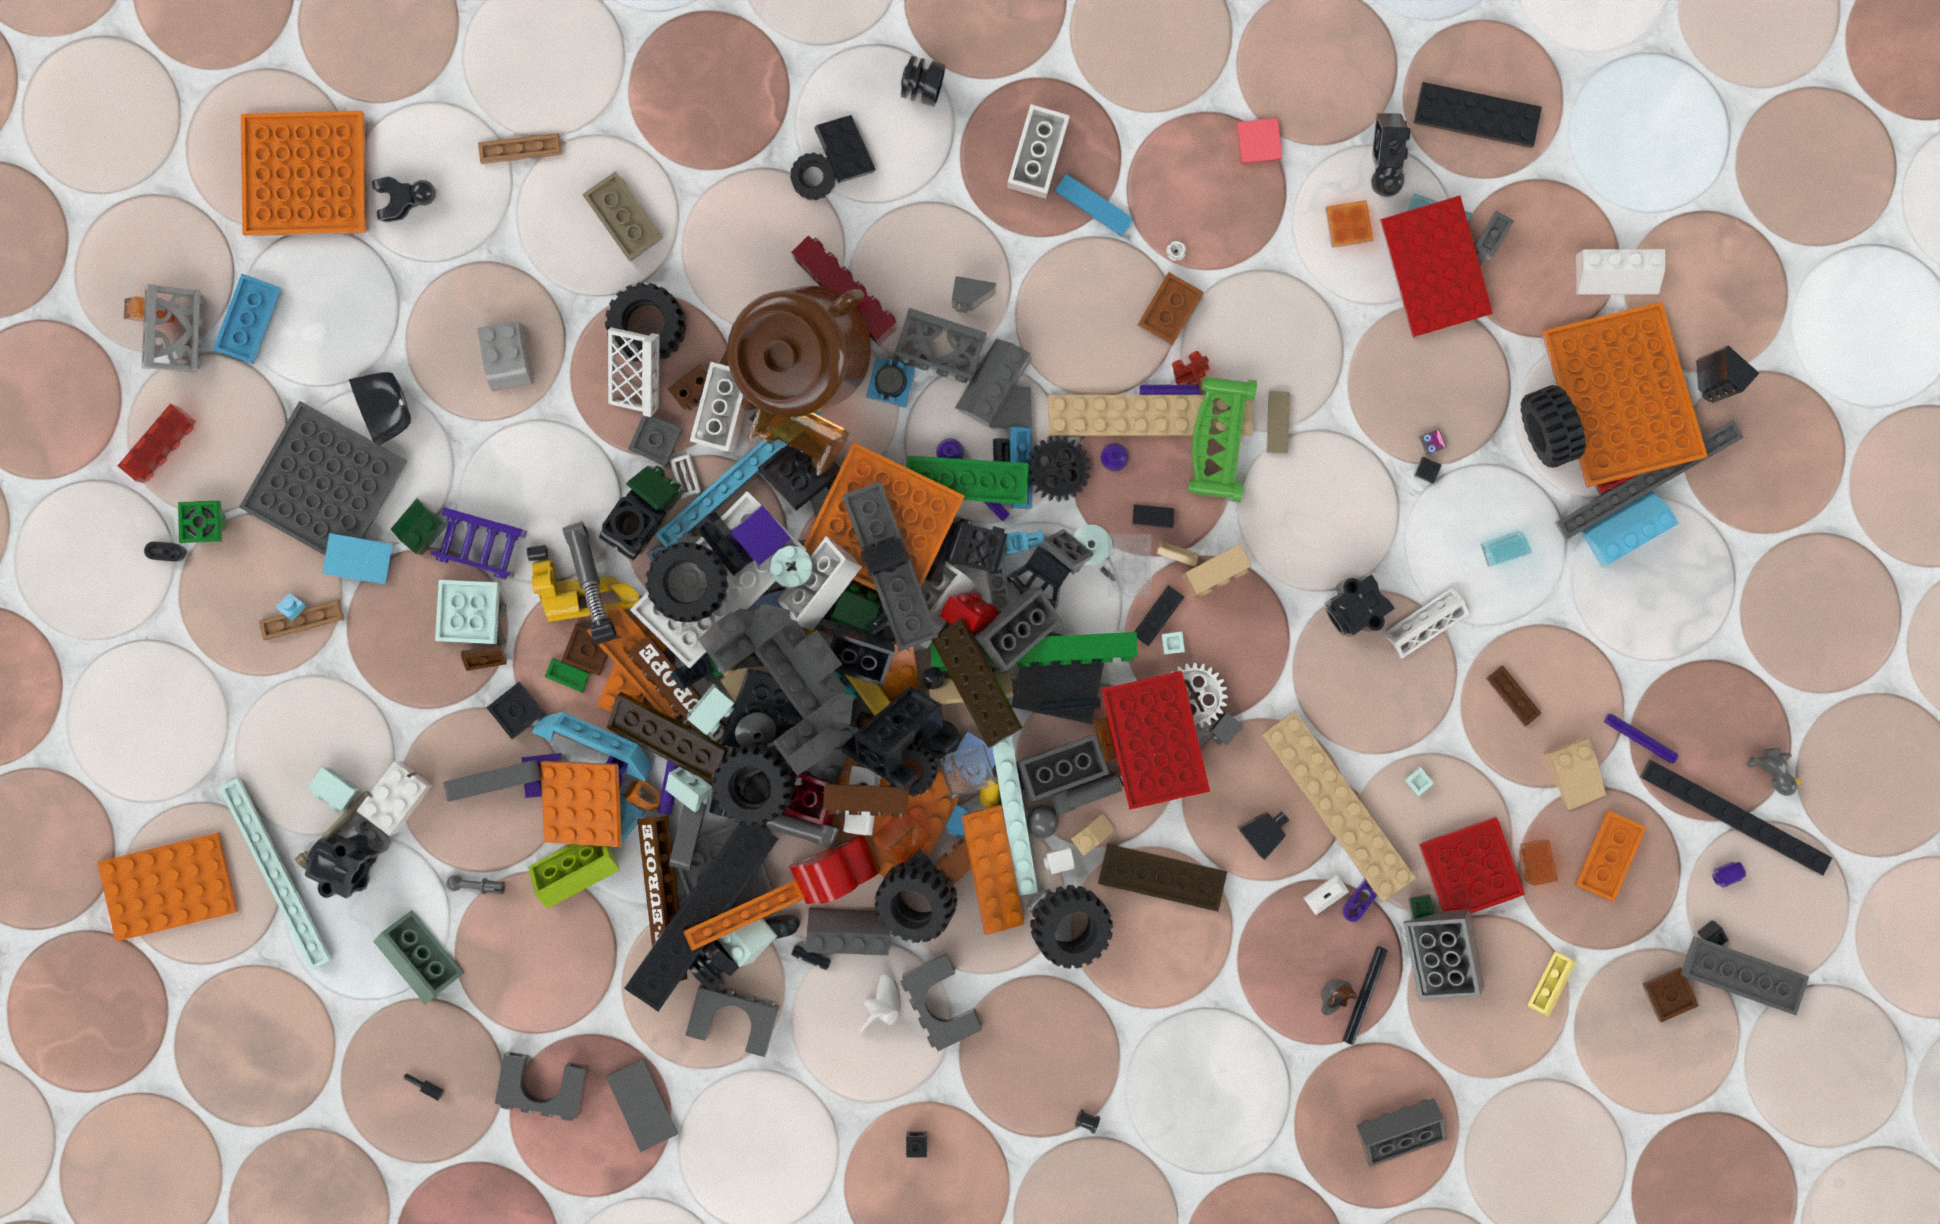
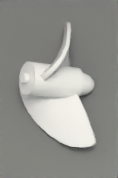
(886, 1004)

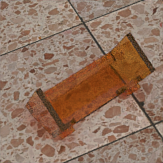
(806, 433)

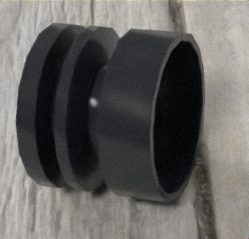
(922, 80)
(709, 967)

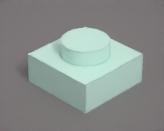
(1172, 643)
(1418, 781)

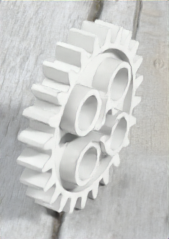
(1210, 686)

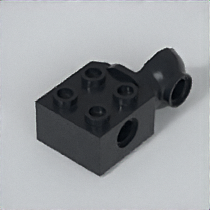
(1389, 153)

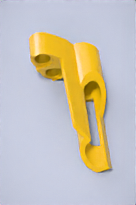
(561, 597)

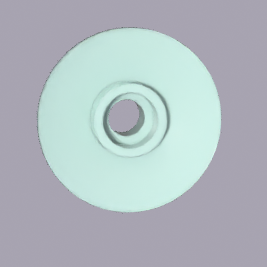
(1101, 539)

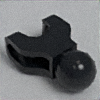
(402, 197)

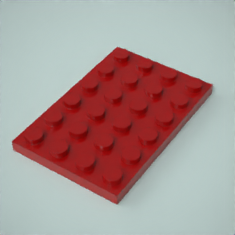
(1436, 266)
(1155, 740)

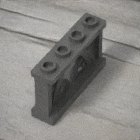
(923, 322)

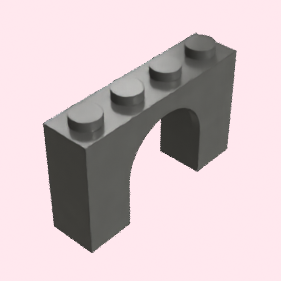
(761, 1014)
(941, 1031)
(513, 1091)

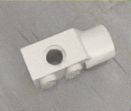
(862, 823)

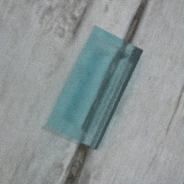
(1505, 548)

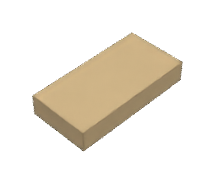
(1177, 553)

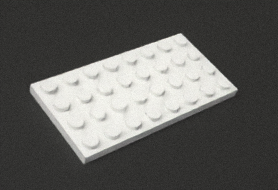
(688, 583)

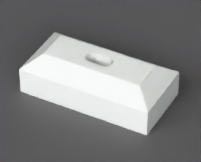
(1316, 899)

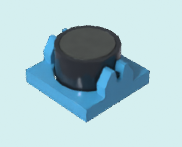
(891, 381)

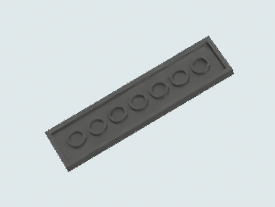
(898, 586)

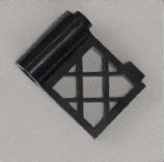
(964, 543)

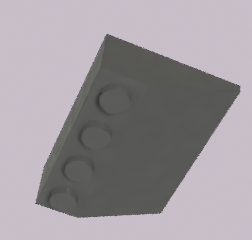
(1444, 955)

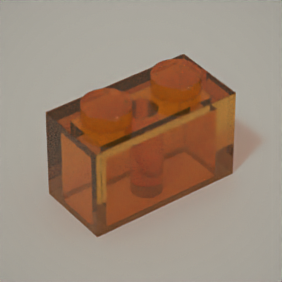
(1538, 862)

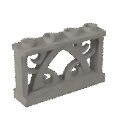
(150, 349)

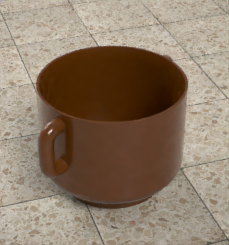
(799, 350)

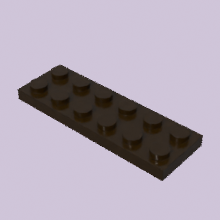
(976, 683)
(666, 737)
(1162, 877)

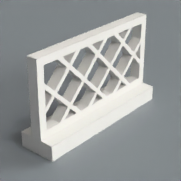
(648, 376)

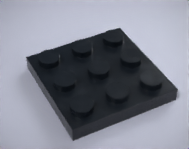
(795, 475)

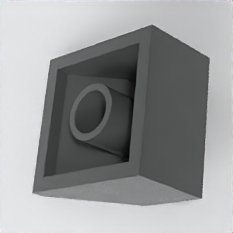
(971, 293)

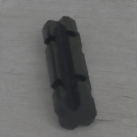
(812, 958)

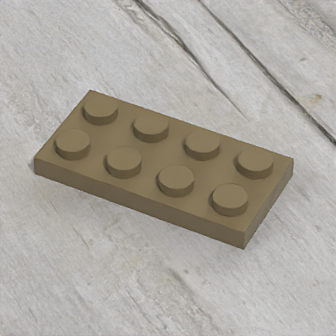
(622, 216)

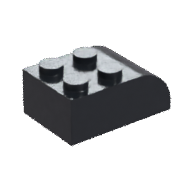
(862, 653)

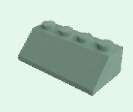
(418, 957)

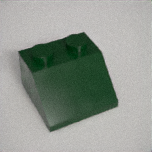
(656, 488)
(418, 527)
(856, 606)

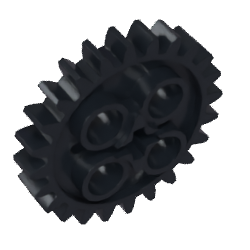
(1052, 451)

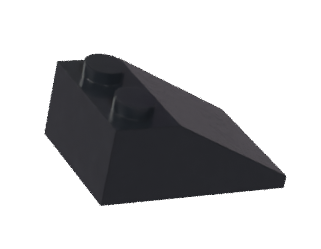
(885, 556)

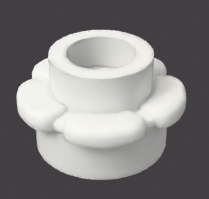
(1181, 250)

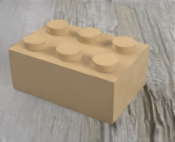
(1217, 571)

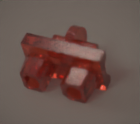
(1192, 372)

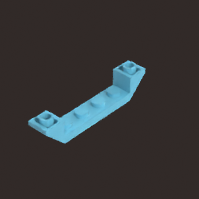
(597, 738)

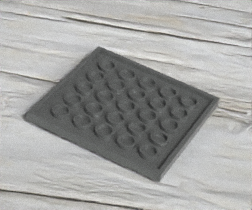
(322, 480)

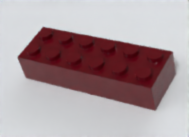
(827, 273)

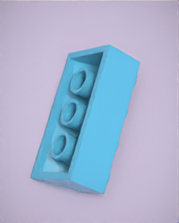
(1629, 528)

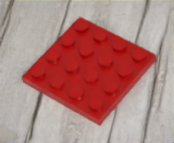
(1472, 867)

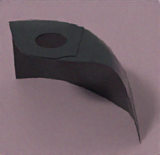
(379, 405)

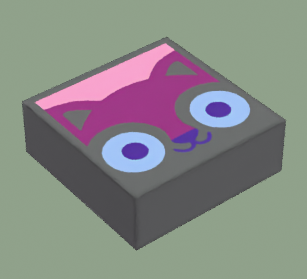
(1432, 442)

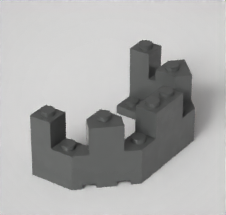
(800, 667)

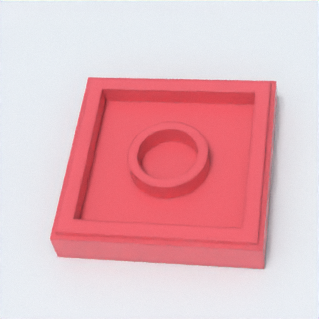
(1259, 141)

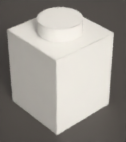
(1059, 860)

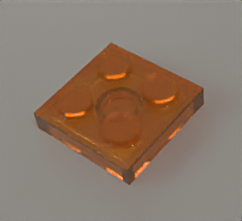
(1349, 224)

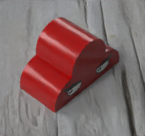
(835, 871)

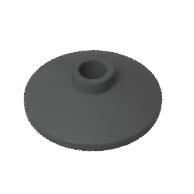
(755, 723)

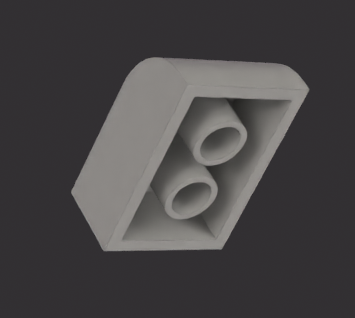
(505, 355)

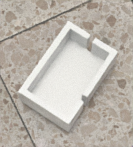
(394, 798)

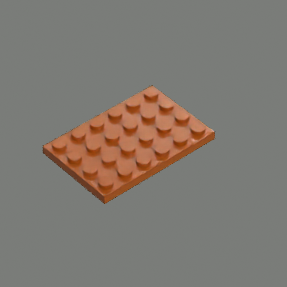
(167, 886)

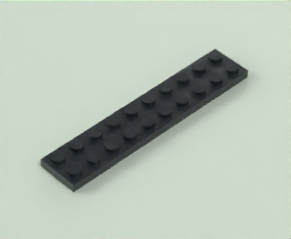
(710, 897)

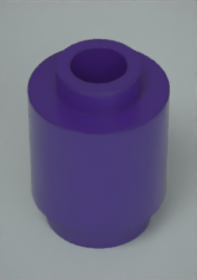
(1729, 874)

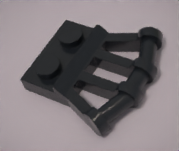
(1045, 567)

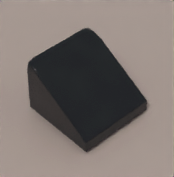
(1714, 933)

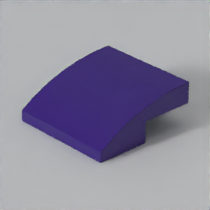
(760, 535)

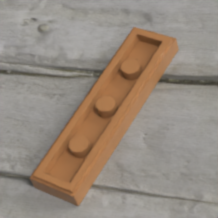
(519, 148)
(307, 619)

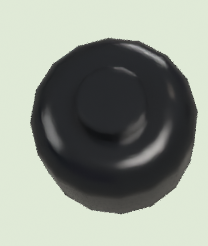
(932, 678)

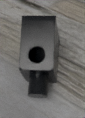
(1264, 832)

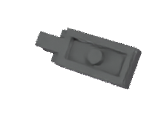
(1492, 236)

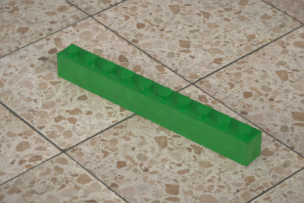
(1070, 648)

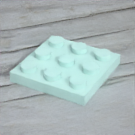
(467, 611)

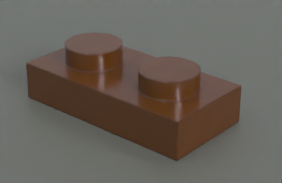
(483, 657)

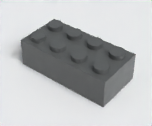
(1061, 768)

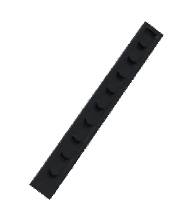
(1736, 817)

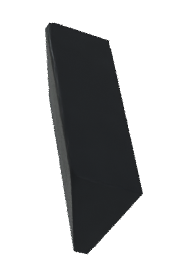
(1153, 516)

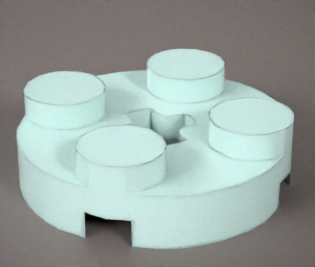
(803, 565)

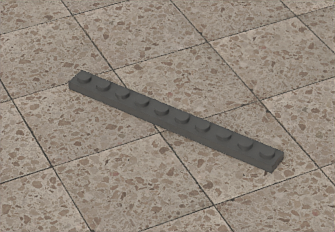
(1641, 485)

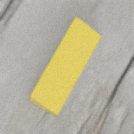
(1551, 983)

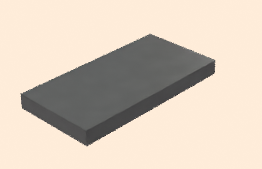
(642, 1105)

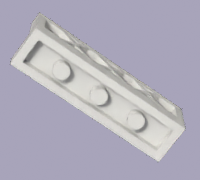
(1426, 619)

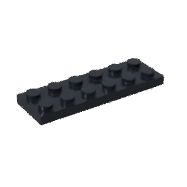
(1477, 115)

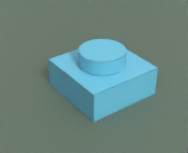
(290, 607)

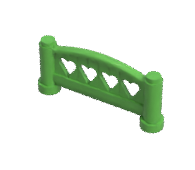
(1234, 394)

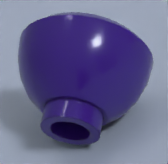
(950, 449)
(1114, 457)

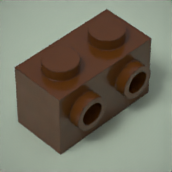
(689, 388)

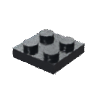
(515, 710)

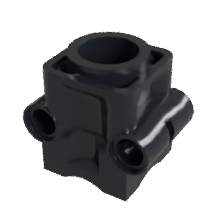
(636, 543)
(1353, 610)
(340, 864)

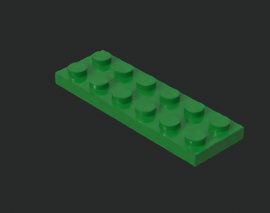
(976, 478)

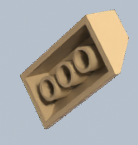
(949, 694)

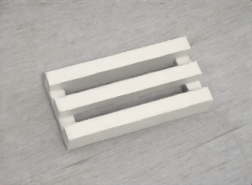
(680, 459)

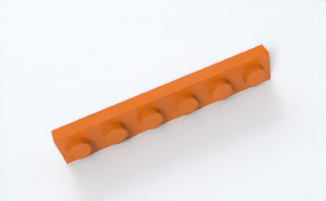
(743, 915)

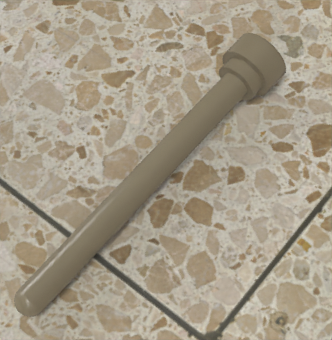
(302, 857)

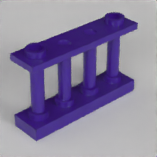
(492, 528)

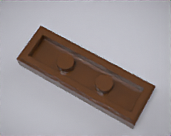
(1513, 695)

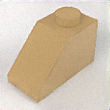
(1092, 834)

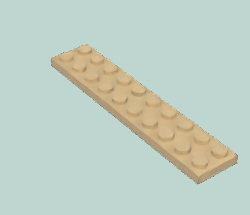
(1134, 415)
(1338, 806)

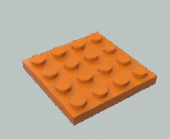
(581, 803)

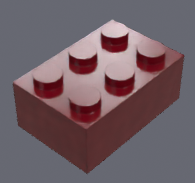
(808, 799)

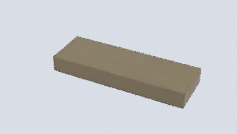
(1278, 422)

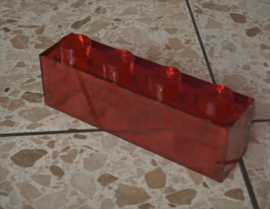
(157, 444)

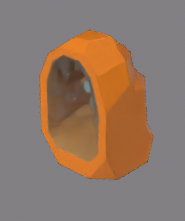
(643, 795)

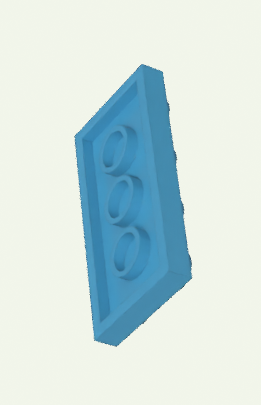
(247, 318)

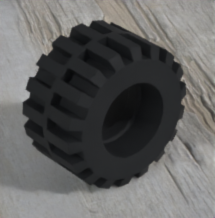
(929, 766)

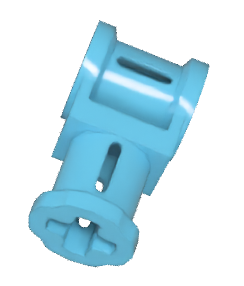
(1021, 541)

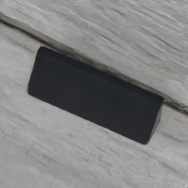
(724, 543)

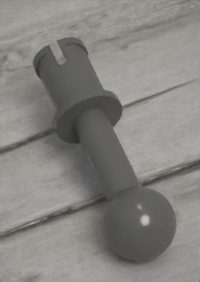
(455, 883)

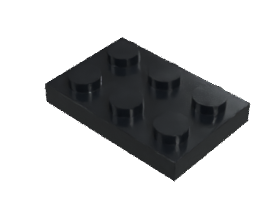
(844, 149)

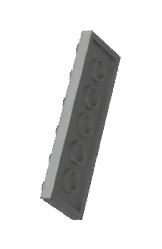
(1744, 975)

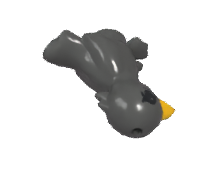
(1775, 764)

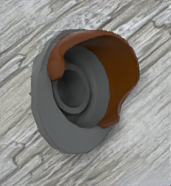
(1335, 995)

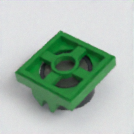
(202, 522)

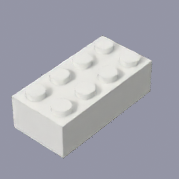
(1038, 151)

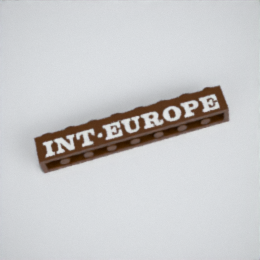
(658, 667)
(658, 875)

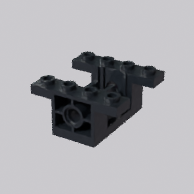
(893, 729)

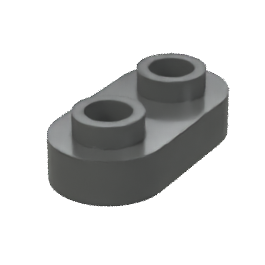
(373, 835)

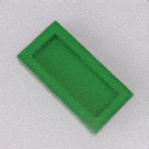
(567, 675)

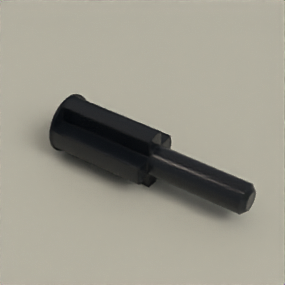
(426, 1087)

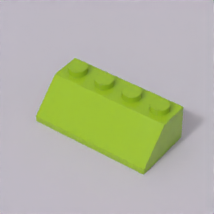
(571, 871)

